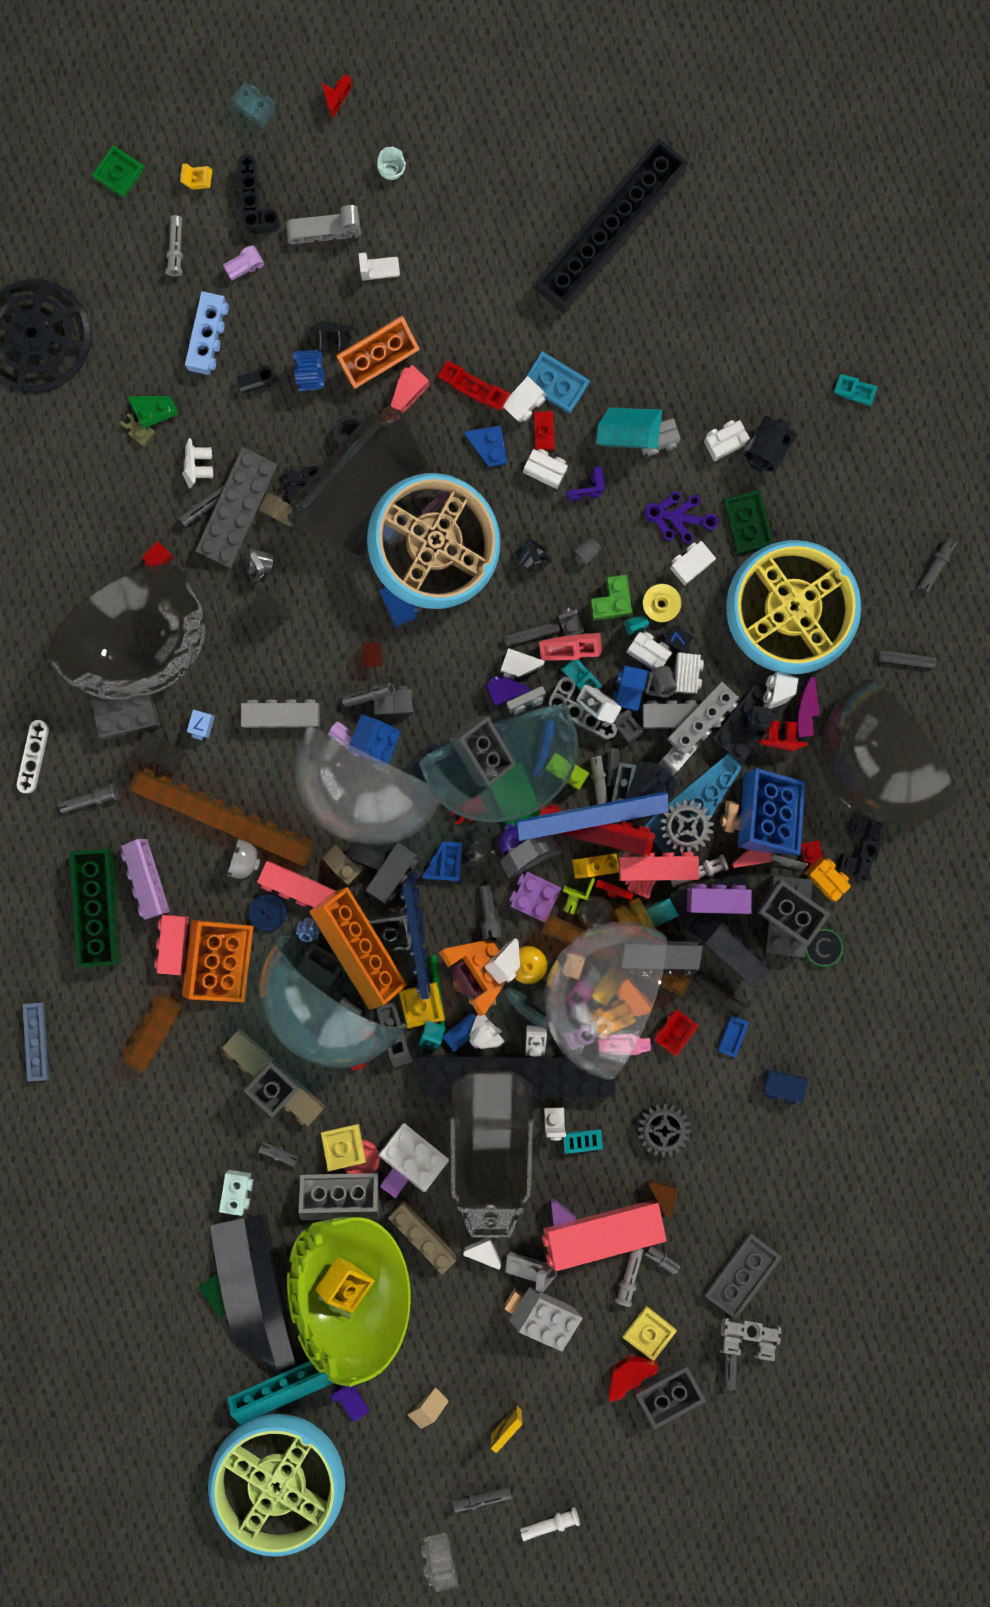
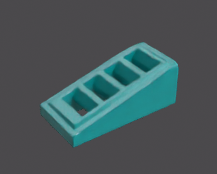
(636, 625)
(574, 1134)

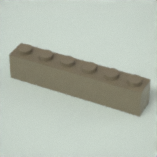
(255, 1059)

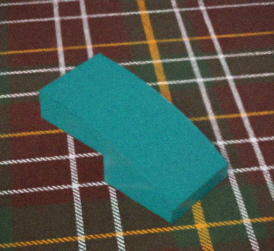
(852, 389)
(575, 670)

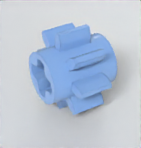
(308, 930)

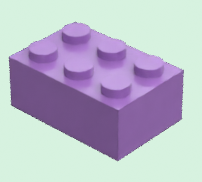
(719, 899)

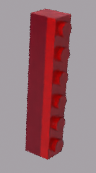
(611, 834)

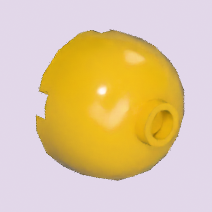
(532, 965)

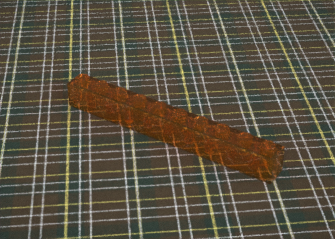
(221, 817)

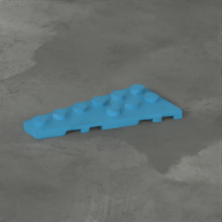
(705, 790)

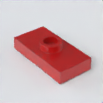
(544, 430)
(613, 890)

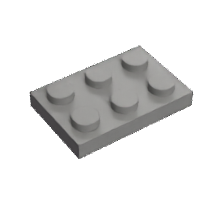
(531, 698)

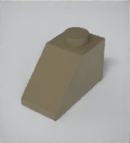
(342, 865)

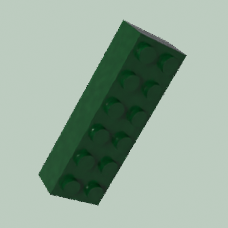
(95, 907)

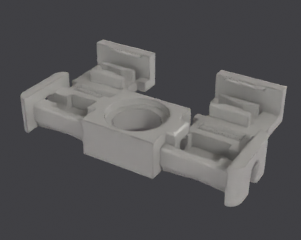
(738, 1331)

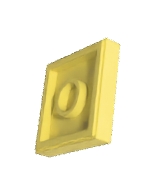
(343, 1147)
(649, 1333)

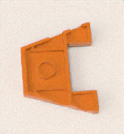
(476, 956)

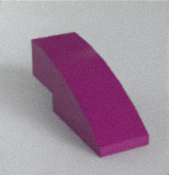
(807, 709)

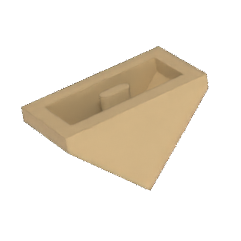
(428, 1408)

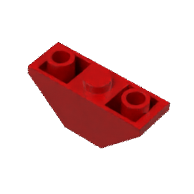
(629, 1374)

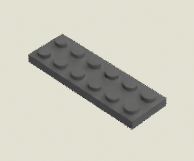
(236, 507)

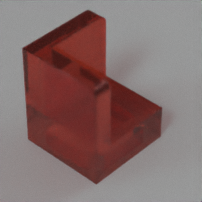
(372, 654)

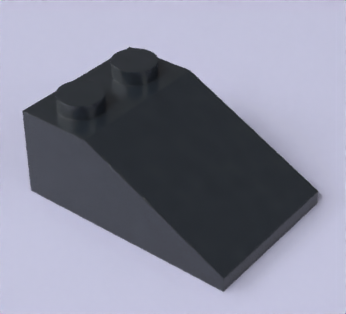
(648, 780)

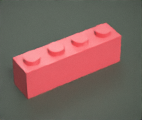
(659, 868)
(293, 885)

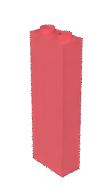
(603, 1235)

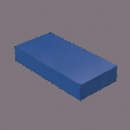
(460, 1033)
(733, 1036)

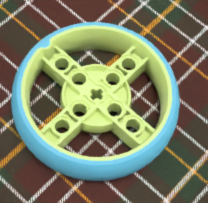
(247, 1532)

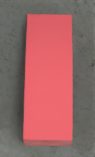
(571, 647)
(751, 858)

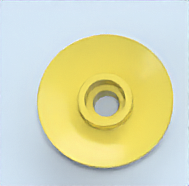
(663, 593)

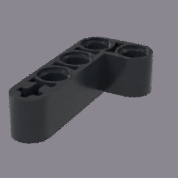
(252, 193)

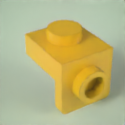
(196, 177)

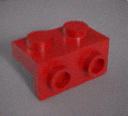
(676, 1032)

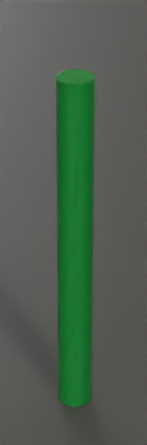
(435, 978)

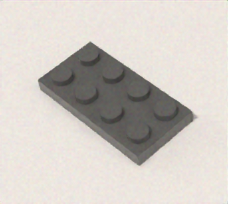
(742, 1275)

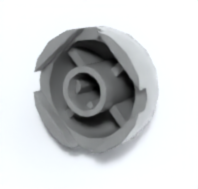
(243, 860)

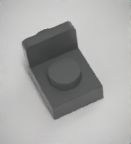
(570, 622)

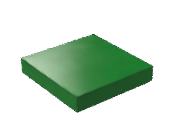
(118, 171)

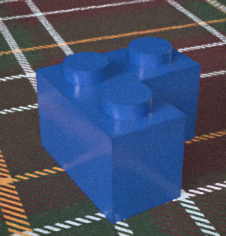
(630, 688)

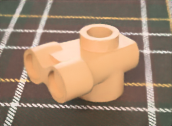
(730, 820)

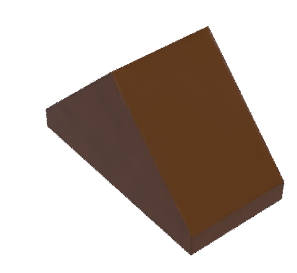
(664, 1194)

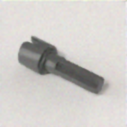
(490, 926)

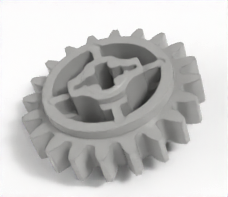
(699, 815)

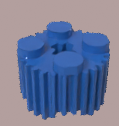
(309, 370)

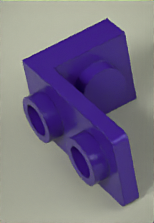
(594, 492)
(350, 1400)

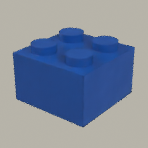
(375, 738)

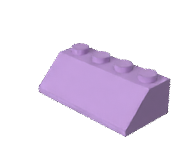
(144, 878)

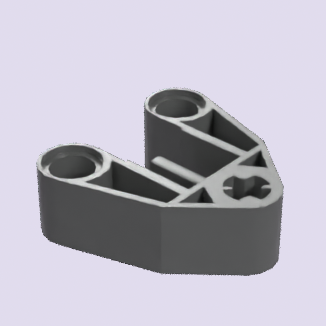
(529, 855)

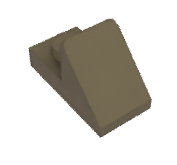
(276, 508)

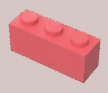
(171, 944)

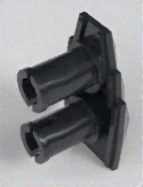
(324, 328)

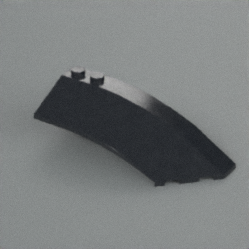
(253, 1291)

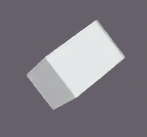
(483, 1252)

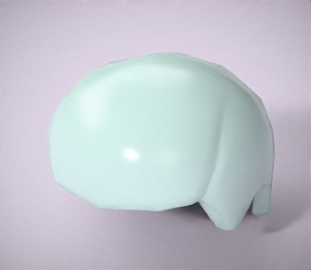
(391, 157)

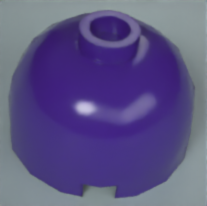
(508, 839)

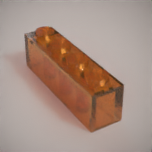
(153, 1033)

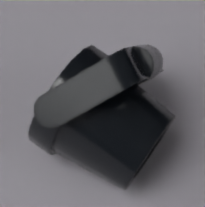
(533, 555)

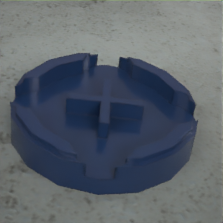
(267, 912)

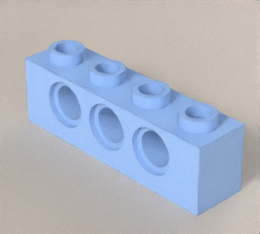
(208, 304)

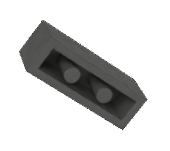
(392, 873)

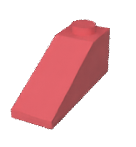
(409, 388)

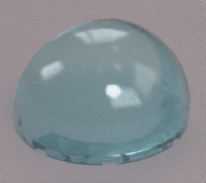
(545, 755)
(314, 1023)

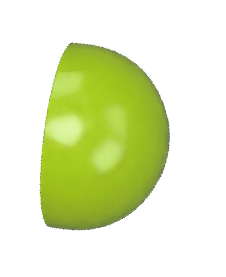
(369, 1340)

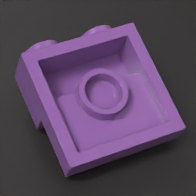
(534, 896)

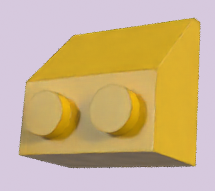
(344, 1285)

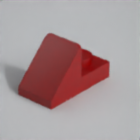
(336, 97)

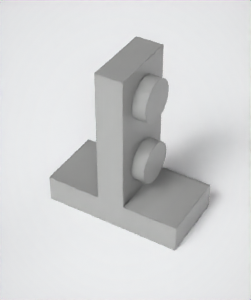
(531, 1270)

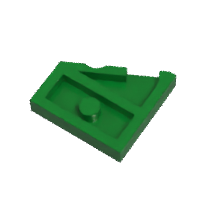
(152, 409)

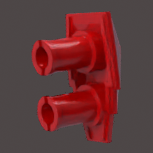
(789, 742)

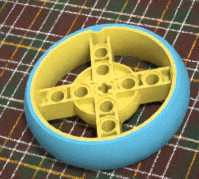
(824, 651)

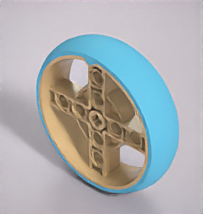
(459, 495)

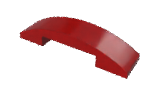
(473, 387)

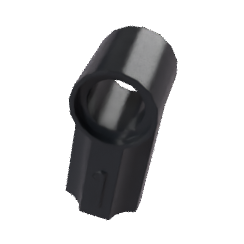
(253, 380)

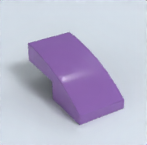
(394, 1182)

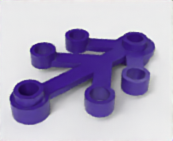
(678, 517)

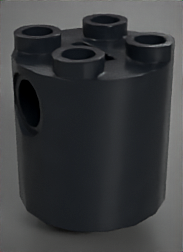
(769, 445)

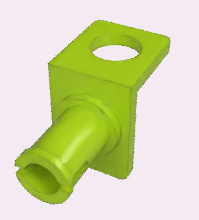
(575, 896)

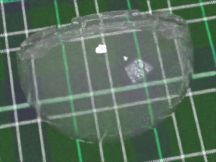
(359, 794)
(604, 994)

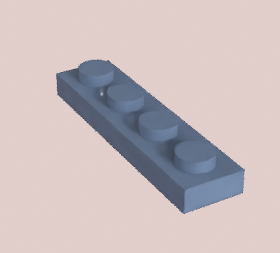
(35, 1041)

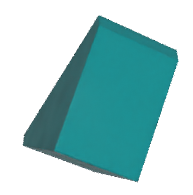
(662, 912)
(431, 1036)

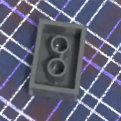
(125, 715)
(482, 751)
(793, 912)
(669, 1394)

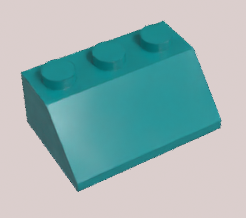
(630, 428)

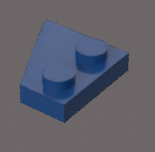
(489, 445)
(446, 863)

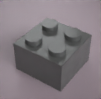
(272, 1088)

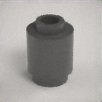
(586, 552)

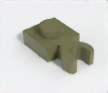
(137, 432)

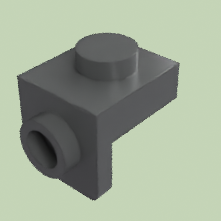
(627, 726)

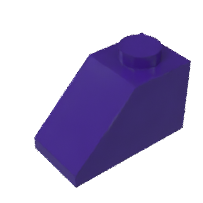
(505, 689)

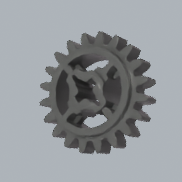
(672, 1130)

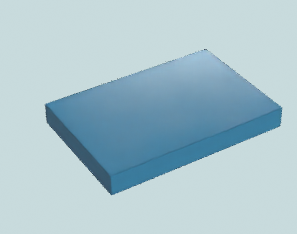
(558, 381)

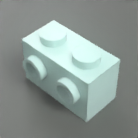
(235, 1192)

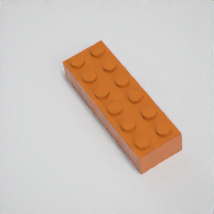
(358, 948)

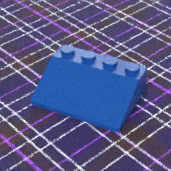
(771, 813)

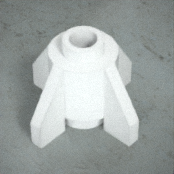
(485, 1034)

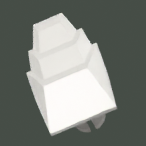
(191, 471)

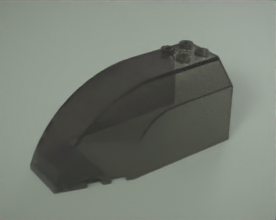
(491, 1150)

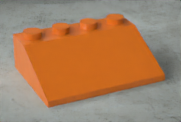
(217, 961)

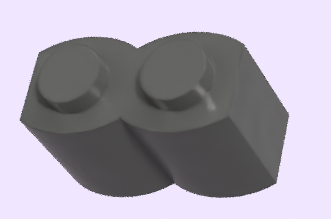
(395, 704)

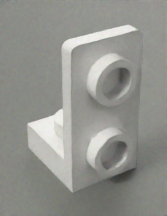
(378, 268)
(674, 760)
(554, 1123)

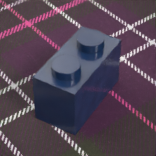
(785, 1086)

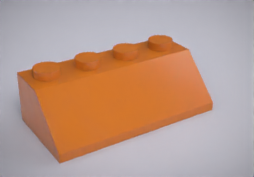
(377, 352)

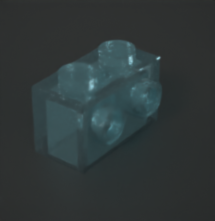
(254, 105)

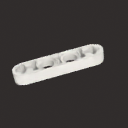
(30, 756)

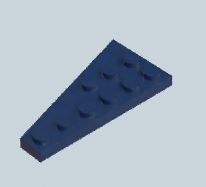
(416, 933)

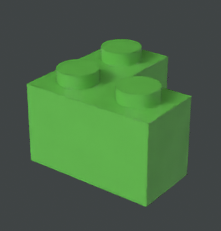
(617, 602)

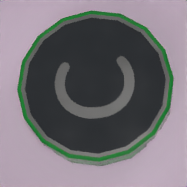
(825, 948)

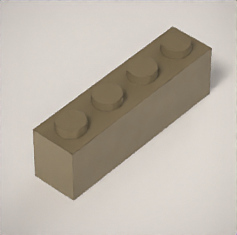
(422, 1237)

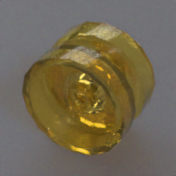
(638, 915)

